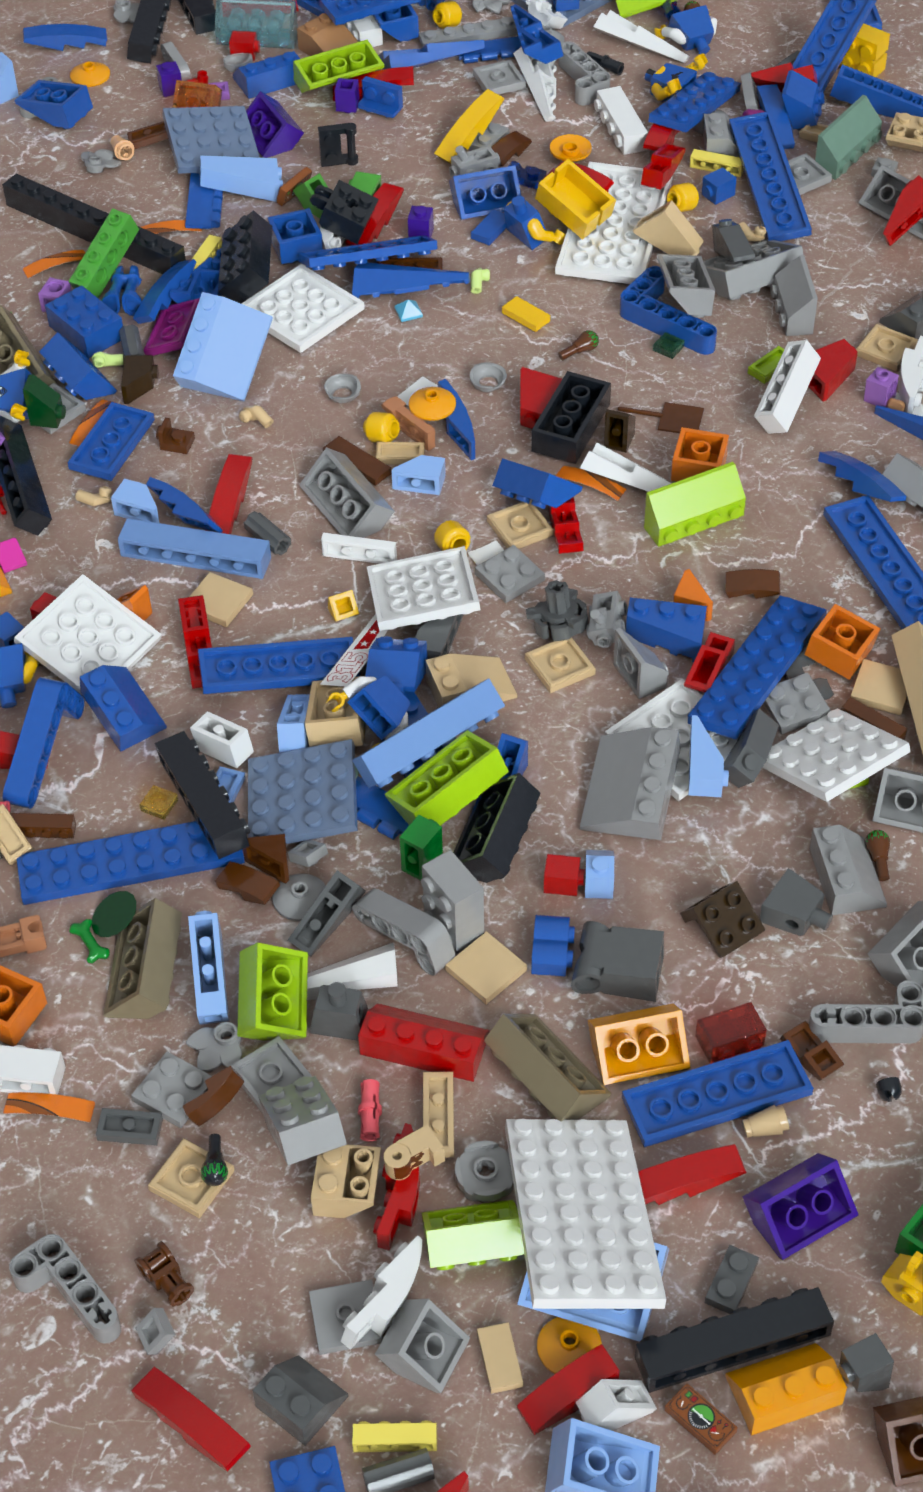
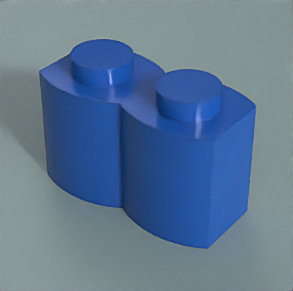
(550, 945)

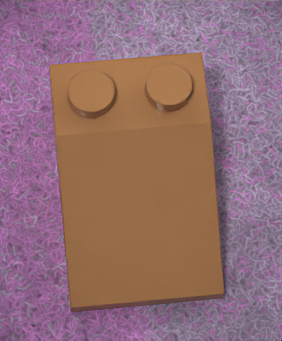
(323, 35)

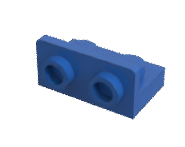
(381, 97)

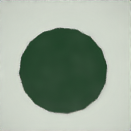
(114, 914)

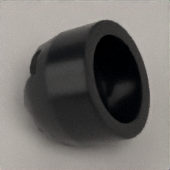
(889, 1087)

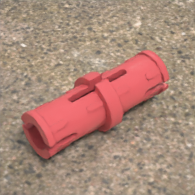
(369, 1110)

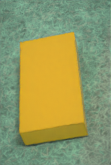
(526, 314)

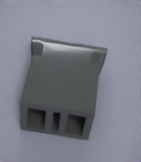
(619, 961)

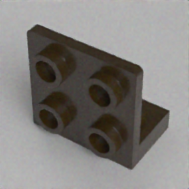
(725, 918)

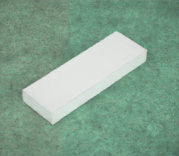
(358, 548)

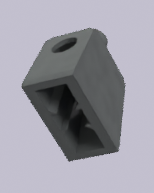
(795, 906)
(339, 1012)

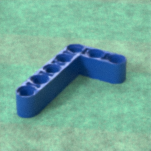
(642, 308)
(47, 705)

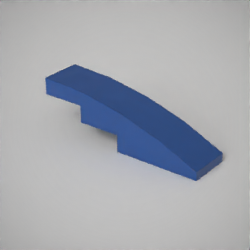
(58, 35)
(771, 100)
(159, 295)
(459, 424)
(865, 478)
(183, 506)

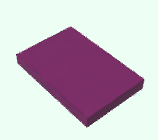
(171, 328)

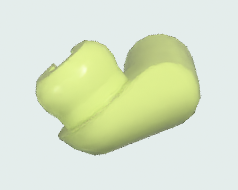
(476, 279)
(103, 359)

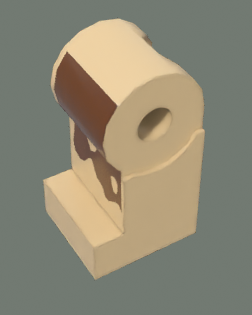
(413, 1152)

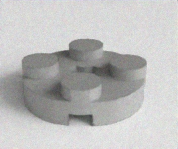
(484, 1187)

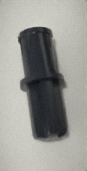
(608, 63)

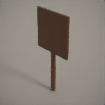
(673, 416)

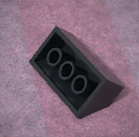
(496, 827)

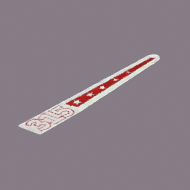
(355, 656)

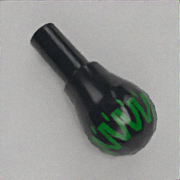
(214, 1169)

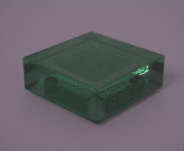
(668, 345)

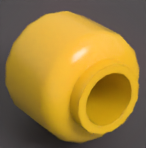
(447, 14)
(684, 196)
(381, 427)
(451, 535)

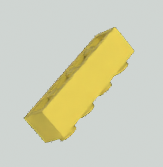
(713, 161)
(207, 249)
(394, 1436)

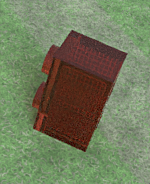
(730, 1033)

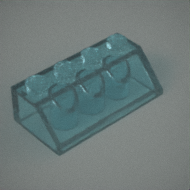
(271, 20)

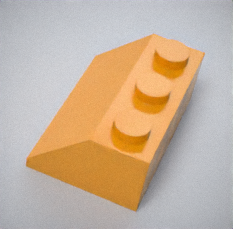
(639, 1043)
(787, 1387)

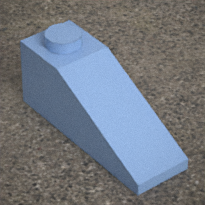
(291, 723)
(705, 763)

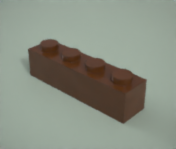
(874, 718)
(46, 825)

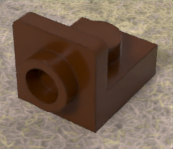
(174, 439)

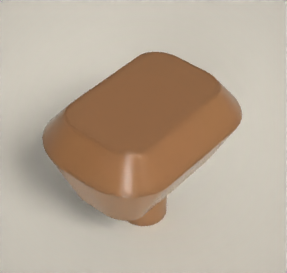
(896, 404)

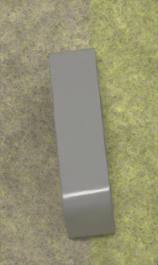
(585, 71)
(407, 926)
(832, 1020)
(73, 1290)

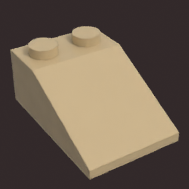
(457, 673)
(328, 726)

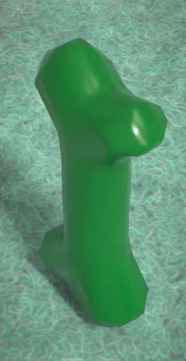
(95, 950)

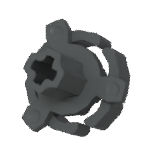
(559, 613)

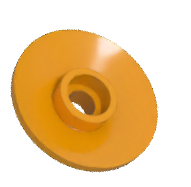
(90, 74)
(570, 147)
(432, 403)
(555, 1352)

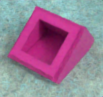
(11, 555)

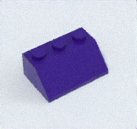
(272, 126)
(801, 1205)

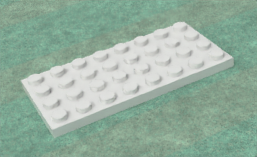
(613, 248)
(583, 1215)

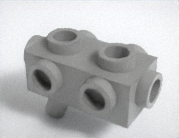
(473, 161)
(605, 617)

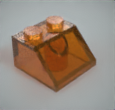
(196, 95)

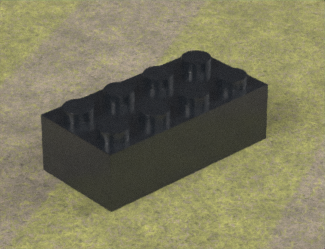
(245, 258)
(571, 417)

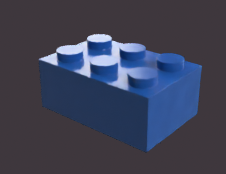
(84, 321)

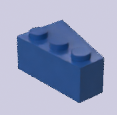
(667, 624)

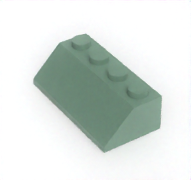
(848, 137)

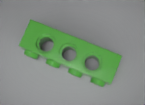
(105, 252)

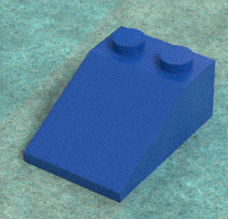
(56, 102)

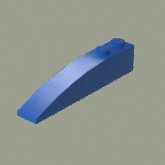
(883, 96)

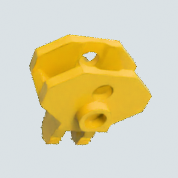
(905, 1281)

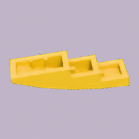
(471, 122)

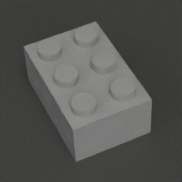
(454, 899)
(302, 1119)

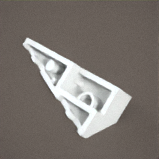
(620, 28)
(540, 81)
(616, 467)
(359, 972)

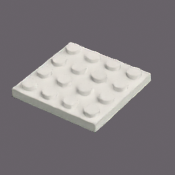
(304, 307)
(423, 588)
(86, 631)
(671, 711)
(834, 754)

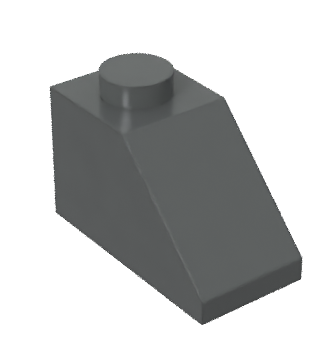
(867, 1365)

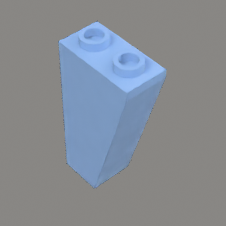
(242, 175)
(208, 967)

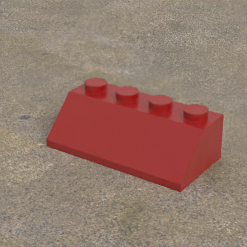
(422, 1041)

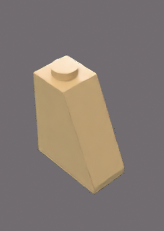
(669, 231)

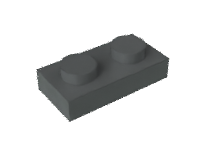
(129, 1126)
(731, 1279)

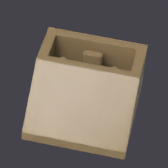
(906, 132)
(345, 1181)

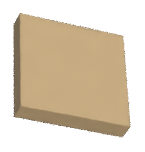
(885, 347)
(520, 525)
(222, 598)
(560, 664)
(880, 687)
(486, 967)
(181, 1180)

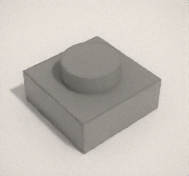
(893, 165)
(307, 853)
(155, 1331)

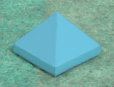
(408, 310)

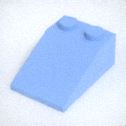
(599, 1460)

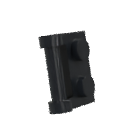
(330, 144)

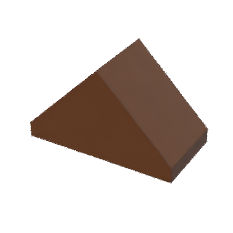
(269, 855)

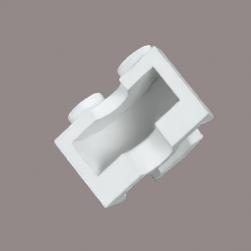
(542, 11)

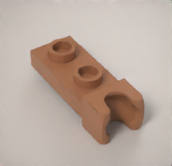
(410, 424)
(22, 937)

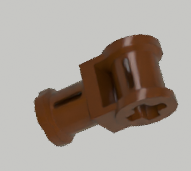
(164, 1273)

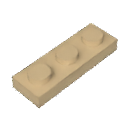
(439, 1107)

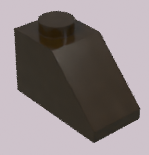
(138, 376)
(618, 430)

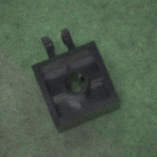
(344, 210)

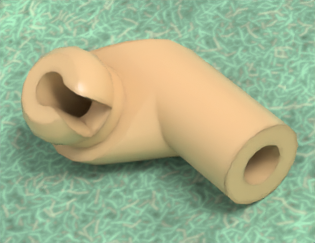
(753, 235)
(256, 413)
(104, 496)

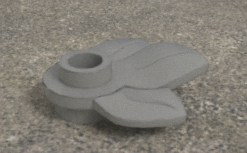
(493, 5)
(125, 11)
(97, 161)
(214, 1048)

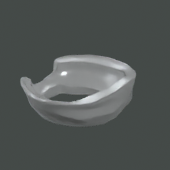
(237, 60)
(484, 370)
(342, 381)

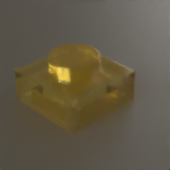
(158, 802)

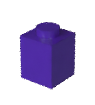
(167, 76)
(347, 95)
(420, 221)

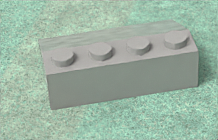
(748, 276)
(632, 783)

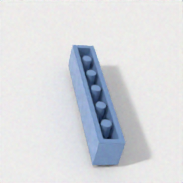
(194, 548)
(428, 733)

